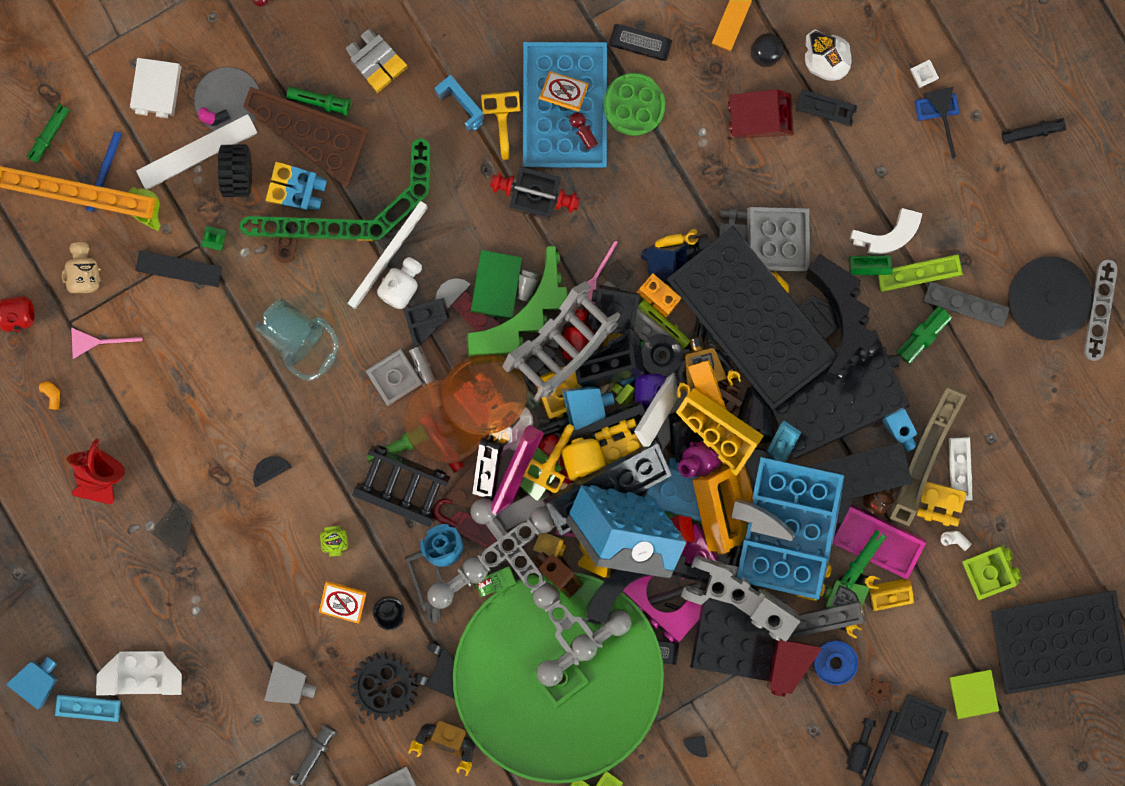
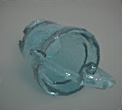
(295, 336)

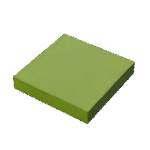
(974, 694)

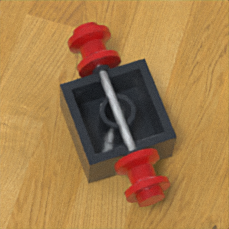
(535, 193)

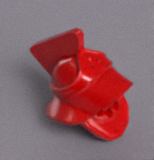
(95, 474)

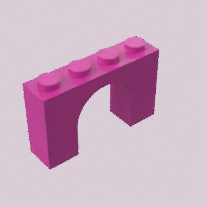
(675, 623)

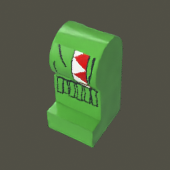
(496, 582)

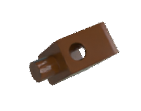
(559, 574)

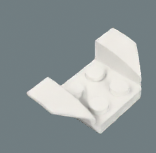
(139, 674)

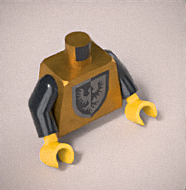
(719, 361)
(448, 739)

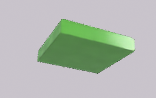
(532, 488)

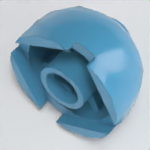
(442, 545)

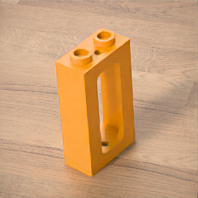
(712, 513)

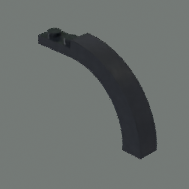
(604, 597)

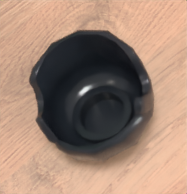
(767, 50)
(388, 613)

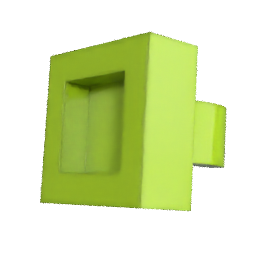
(624, 394)

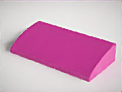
(514, 474)
(897, 552)

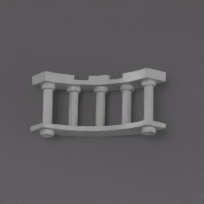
(551, 330)

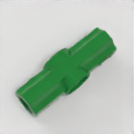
(924, 335)

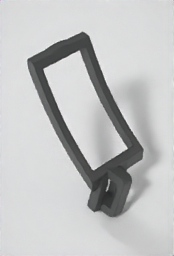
(426, 606)

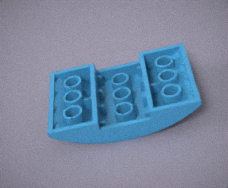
(810, 507)

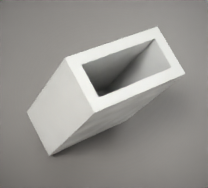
(155, 87)

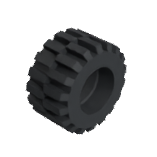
(234, 170)

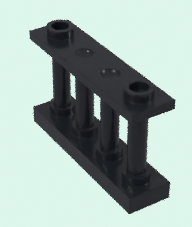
(385, 498)

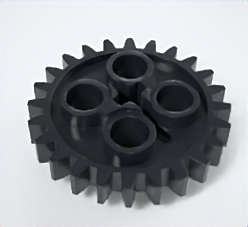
(393, 702)

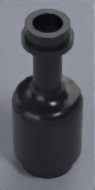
(861, 751)

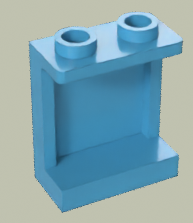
(449, 86)

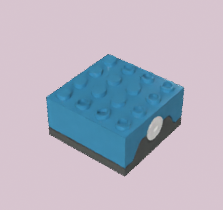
(625, 531)

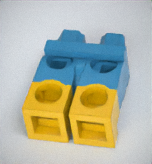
(300, 193)

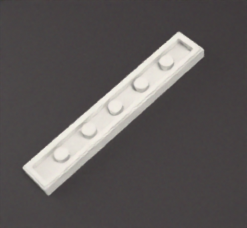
(196, 152)
(387, 255)

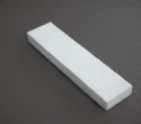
(657, 411)

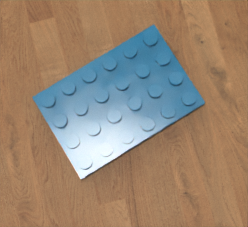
(547, 132)

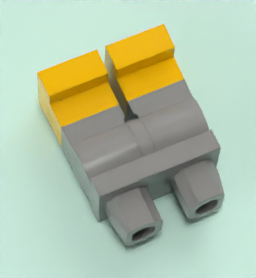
(373, 54)

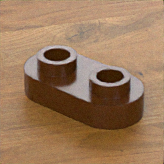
(286, 243)

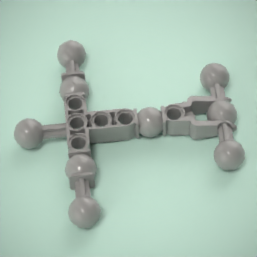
(544, 594)

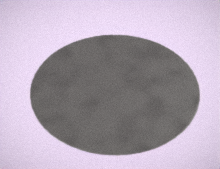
(223, 90)

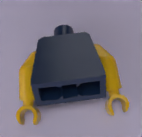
(668, 255)

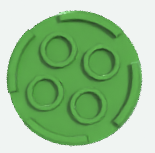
(634, 104)

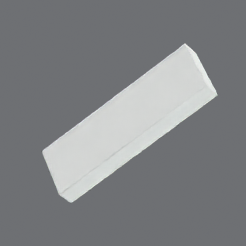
(960, 465)

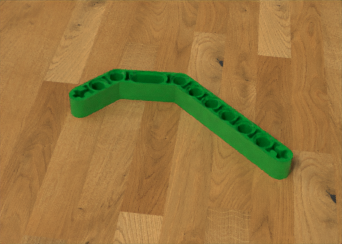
(344, 224)

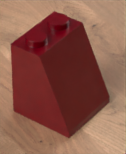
(761, 114)
(789, 665)

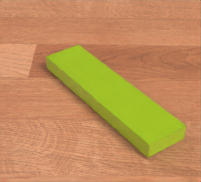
(921, 273)

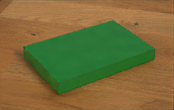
(496, 284)

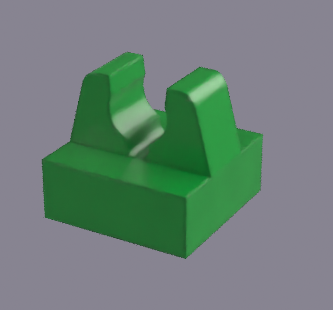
(213, 238)

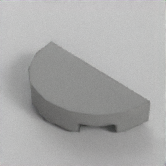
(452, 290)

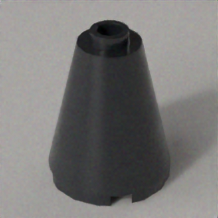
(757, 414)

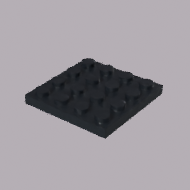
(731, 642)

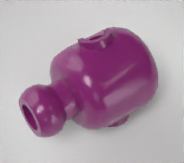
(698, 460)

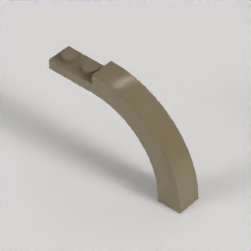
(925, 453)

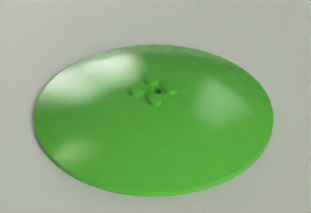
(560, 729)

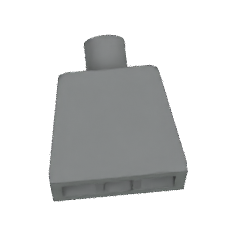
(288, 685)

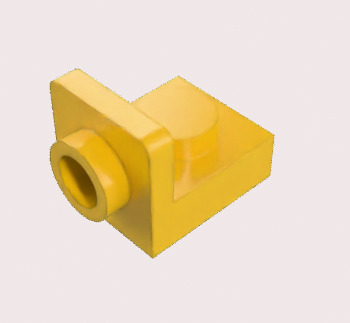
(549, 544)

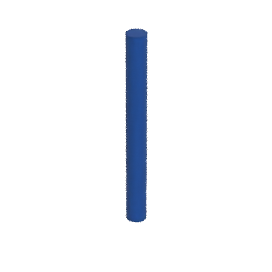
(107, 162)

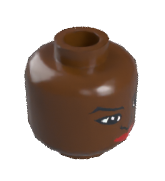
(879, 501)

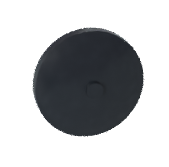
(1050, 298)

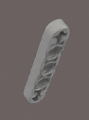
(1106, 301)

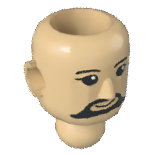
(81, 272)

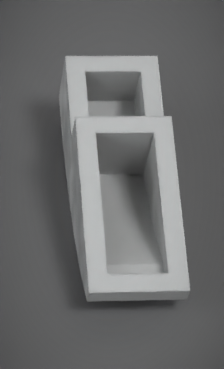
(761, 520)

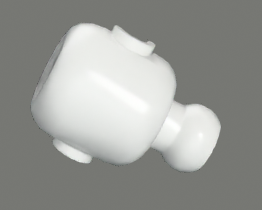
(399, 285)

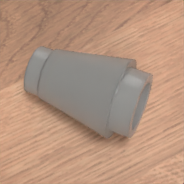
(527, 284)

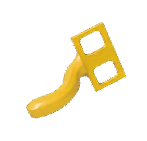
(501, 112)
(548, 467)

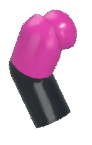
(211, 118)

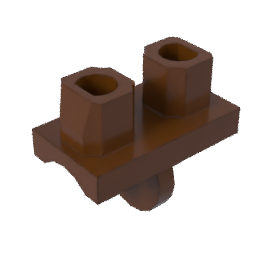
(731, 401)

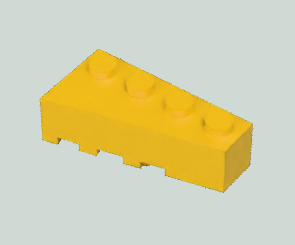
(720, 429)

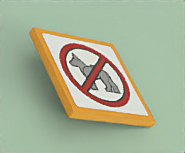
(564, 91)
(342, 602)

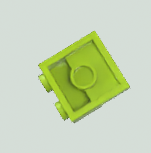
(992, 572)

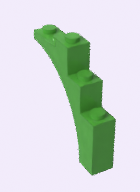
(548, 298)

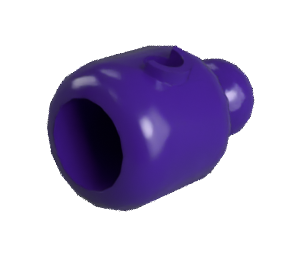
(647, 387)

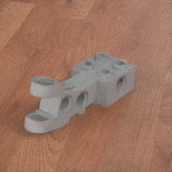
(756, 604)

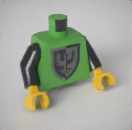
(840, 594)

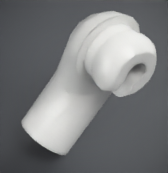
(955, 537)

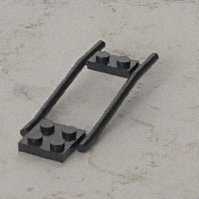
(918, 723)

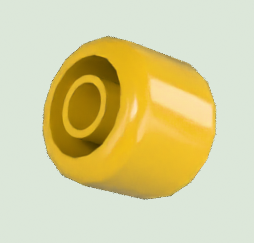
(582, 458)

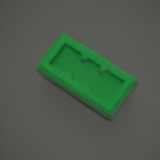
(870, 265)

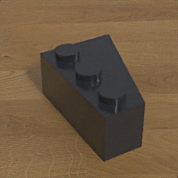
(613, 363)

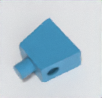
(585, 405)
(895, 423)
(35, 682)

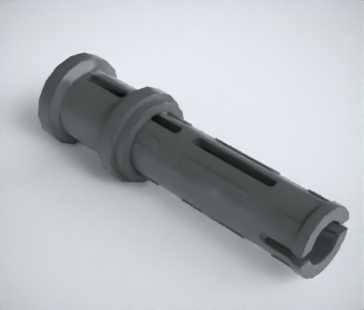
(319, 745)

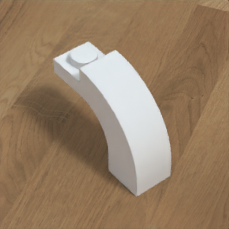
(904, 230)

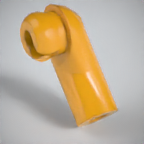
(52, 392)

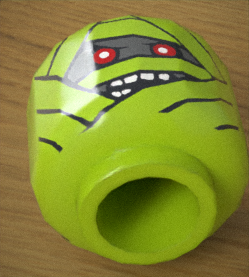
(333, 540)

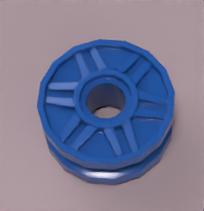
(848, 665)

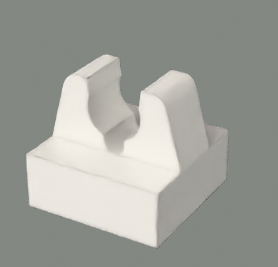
(924, 73)

